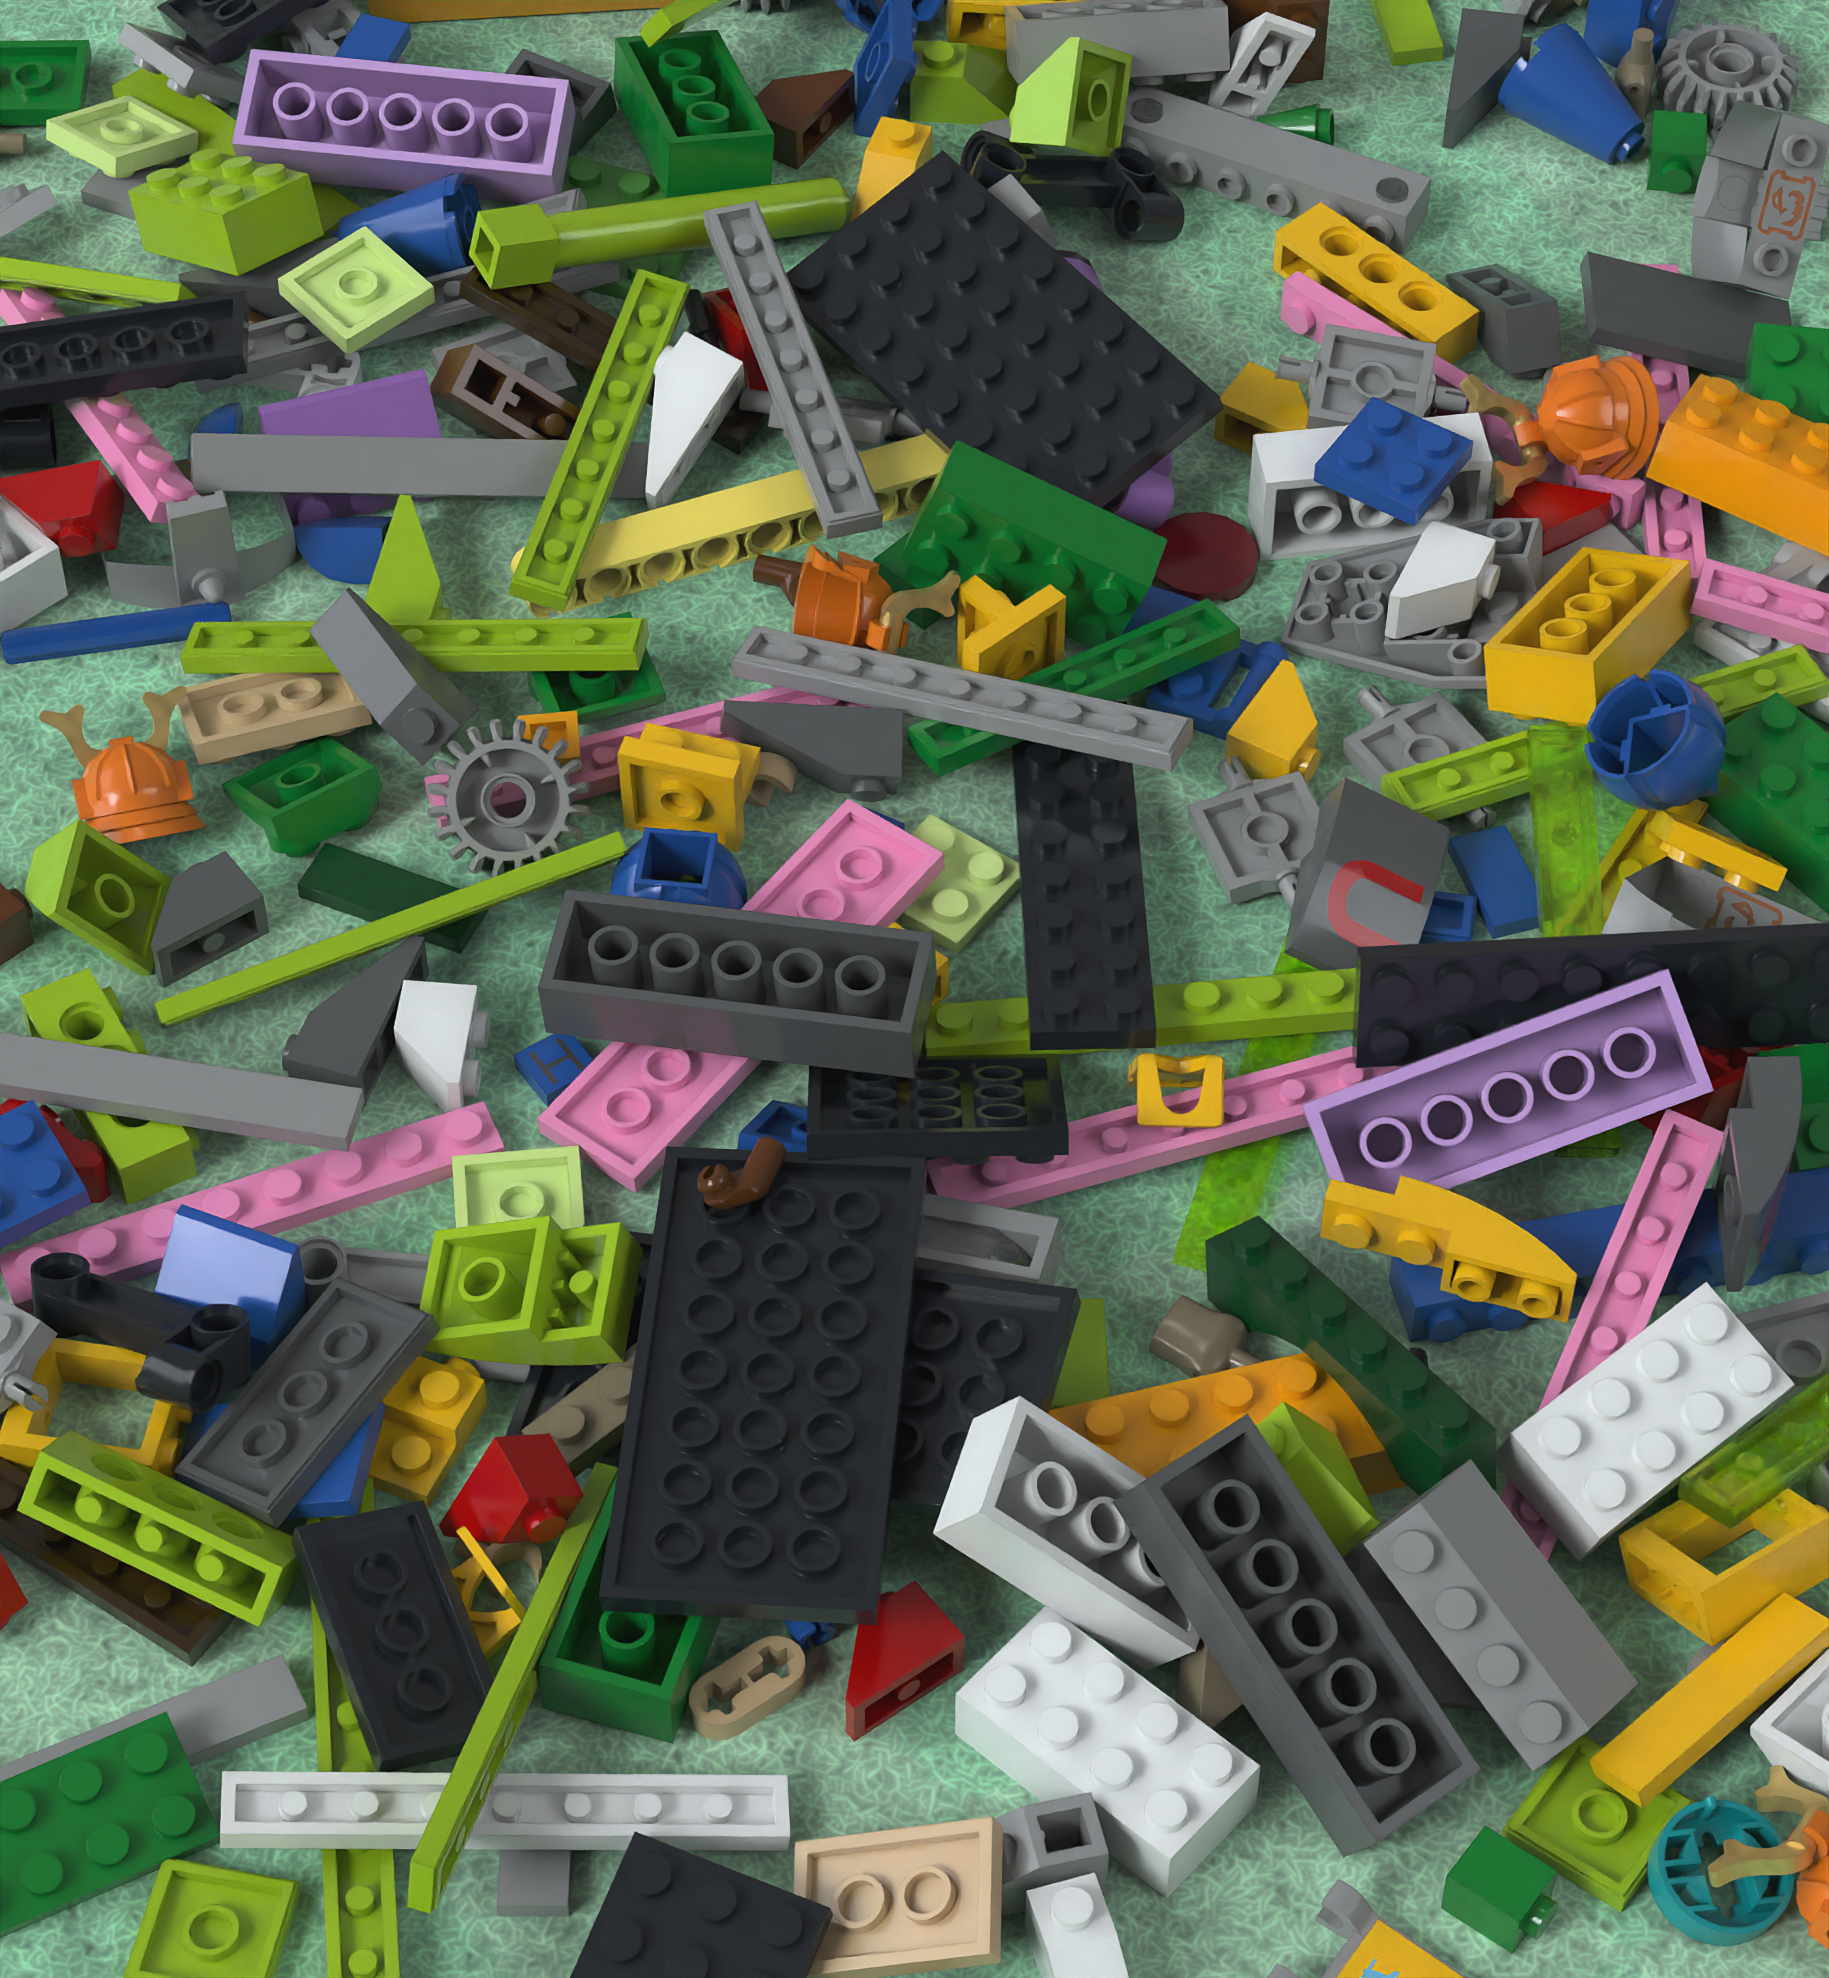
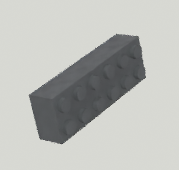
(739, 983)
(1297, 1637)

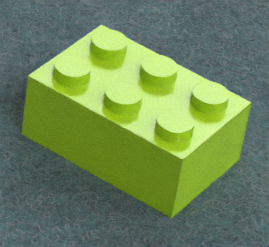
(225, 212)

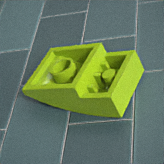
(532, 1292)

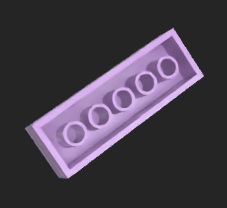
(405, 124)
(1514, 1091)

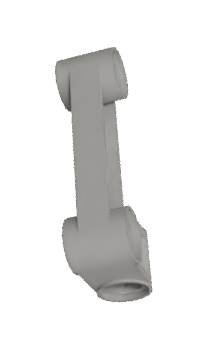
(387, 1273)

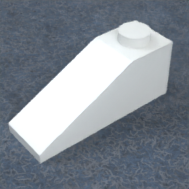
(1260, 63)
(690, 400)
(1073, 1931)

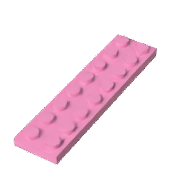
(656, 1097)

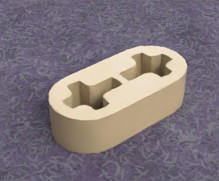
(743, 1682)

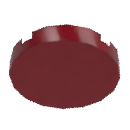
(1206, 557)

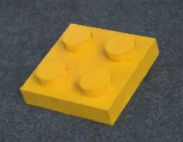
(1734, 860)

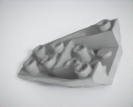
(1346, 600)

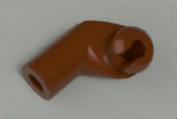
(778, 573)
(751, 1183)

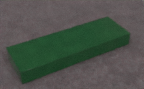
(377, 890)

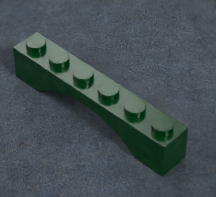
(1406, 1404)

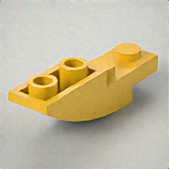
(1477, 1248)

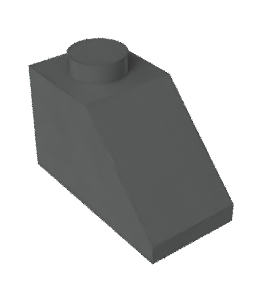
(206, 917)

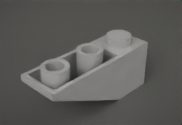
(1050, 1845)

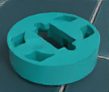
(1682, 1877)

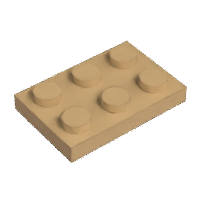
(266, 712)
(906, 1898)

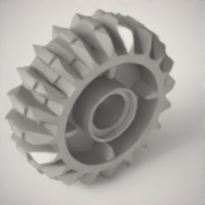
(1721, 63)
(501, 761)

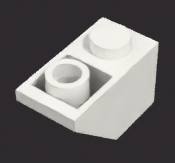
(438, 1039)

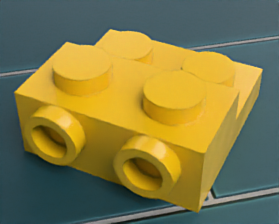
(426, 1427)

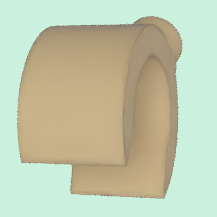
(773, 770)
(501, 1553)

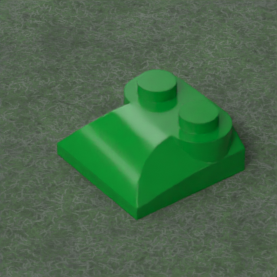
(598, 693)
(307, 795)

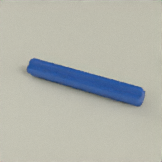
(108, 633)

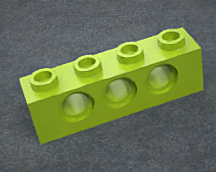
(140, 1153)
(161, 1527)

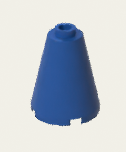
(1573, 98)
(425, 225)

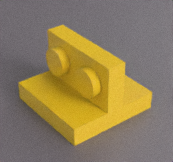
(1009, 638)
(686, 782)

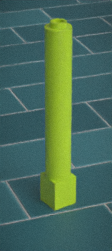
(526, 245)

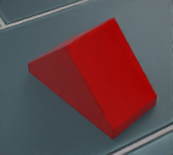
(1564, 511)

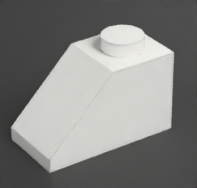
(1442, 580)

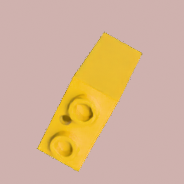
(98, 1365)
(1665, 1551)

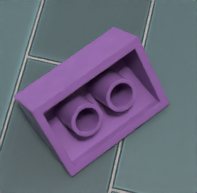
(376, 408)

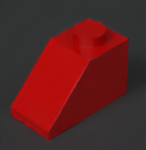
(71, 505)
(516, 1493)
(900, 1658)

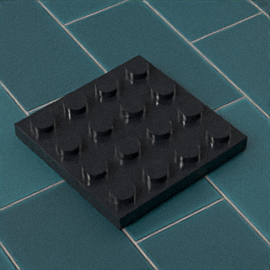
(950, 1109)

